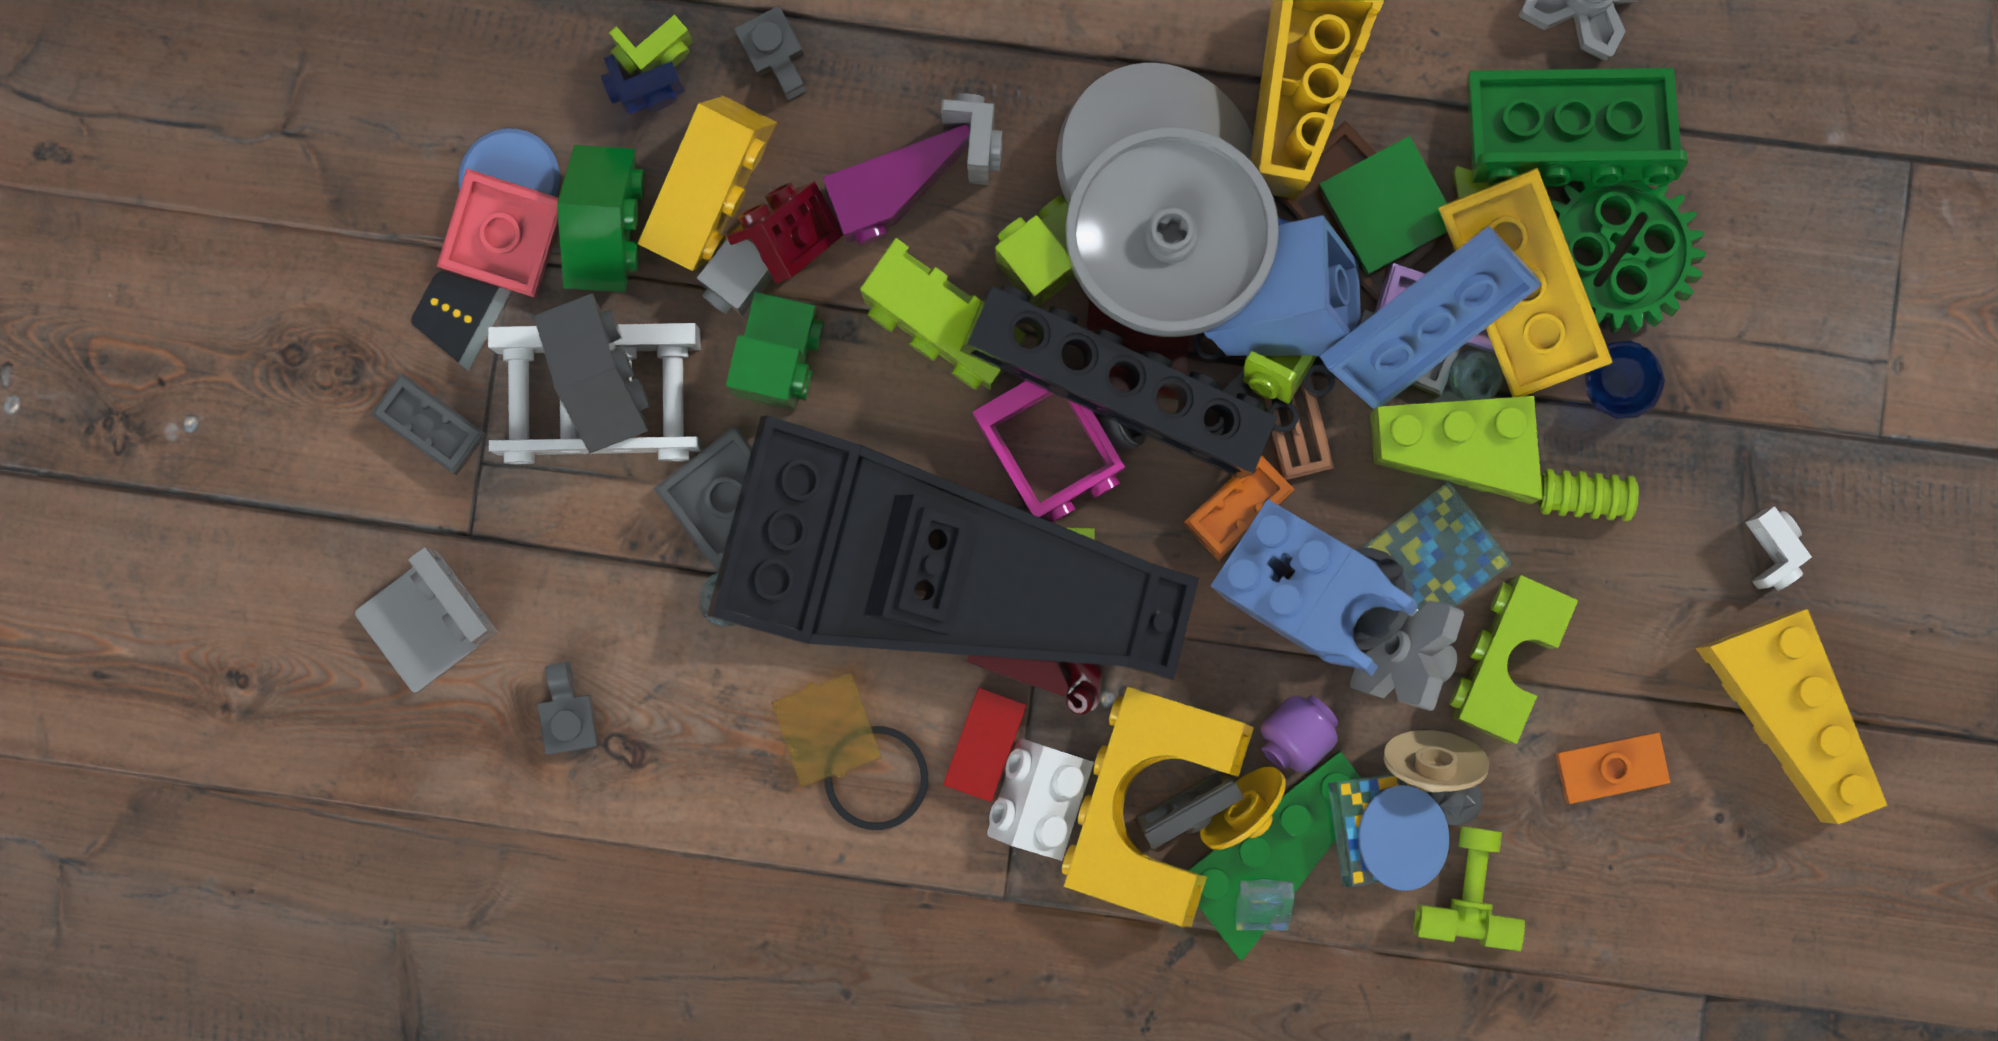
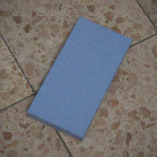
(1431, 319)

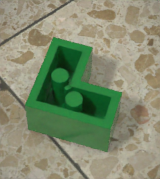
(597, 218)
(773, 353)

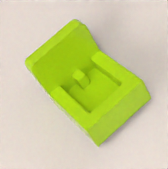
(664, 45)
(1276, 375)

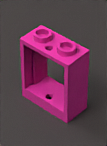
(1060, 504)

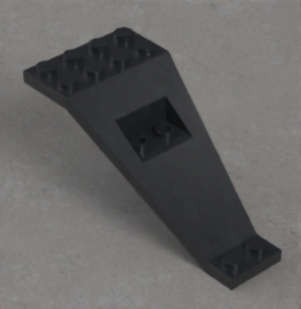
(840, 538)

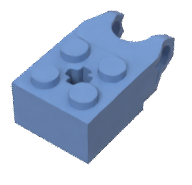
(1321, 598)

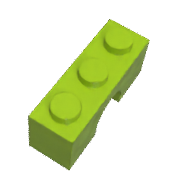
(1489, 696)

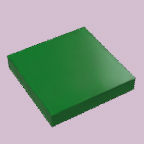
(1386, 205)

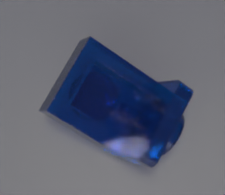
(650, 89)

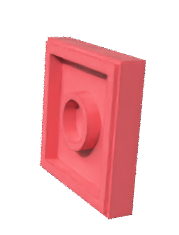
(501, 233)

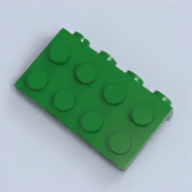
(1575, 125)

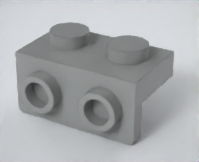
(984, 141)

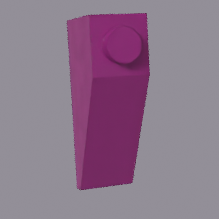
(885, 188)

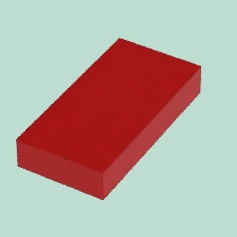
(984, 744)

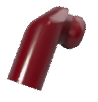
(1084, 687)

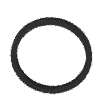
(911, 810)

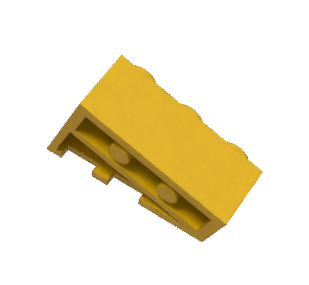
(706, 182)

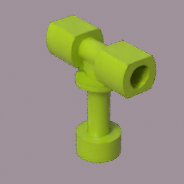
(1470, 915)

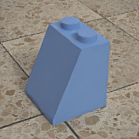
(1305, 301)

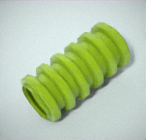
(1589, 495)

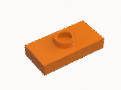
(1231, 510)
(1612, 768)

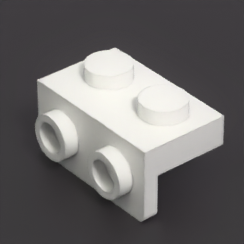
(1039, 799)

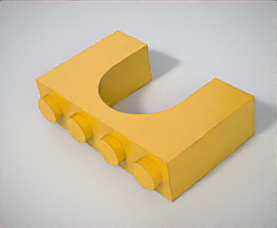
(1105, 857)

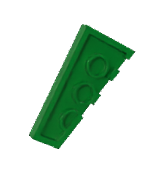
(1285, 852)

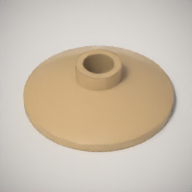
(1436, 760)

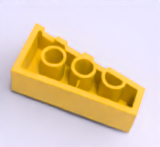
(1303, 82)
(1798, 710)

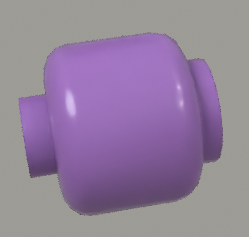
(1299, 733)

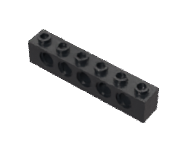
(1245, 420)

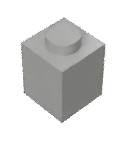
(734, 277)

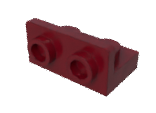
(788, 229)

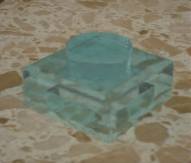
(1264, 905)

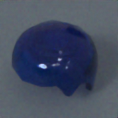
(1628, 384)

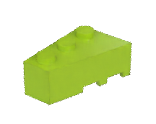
(928, 309)
(1467, 443)

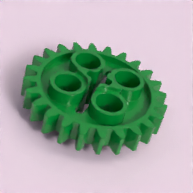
(1658, 276)

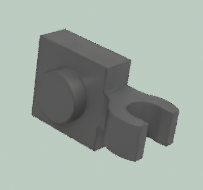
(772, 47)
(568, 720)

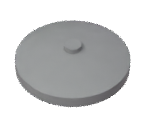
(1139, 100)
(1171, 231)

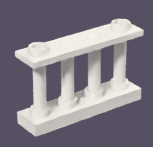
(672, 346)

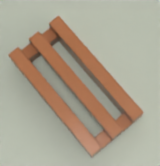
(1306, 467)

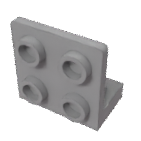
(425, 621)

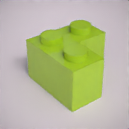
(1036, 253)

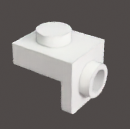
(1779, 537)

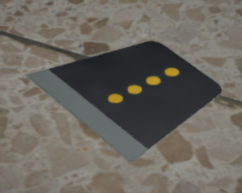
(458, 314)

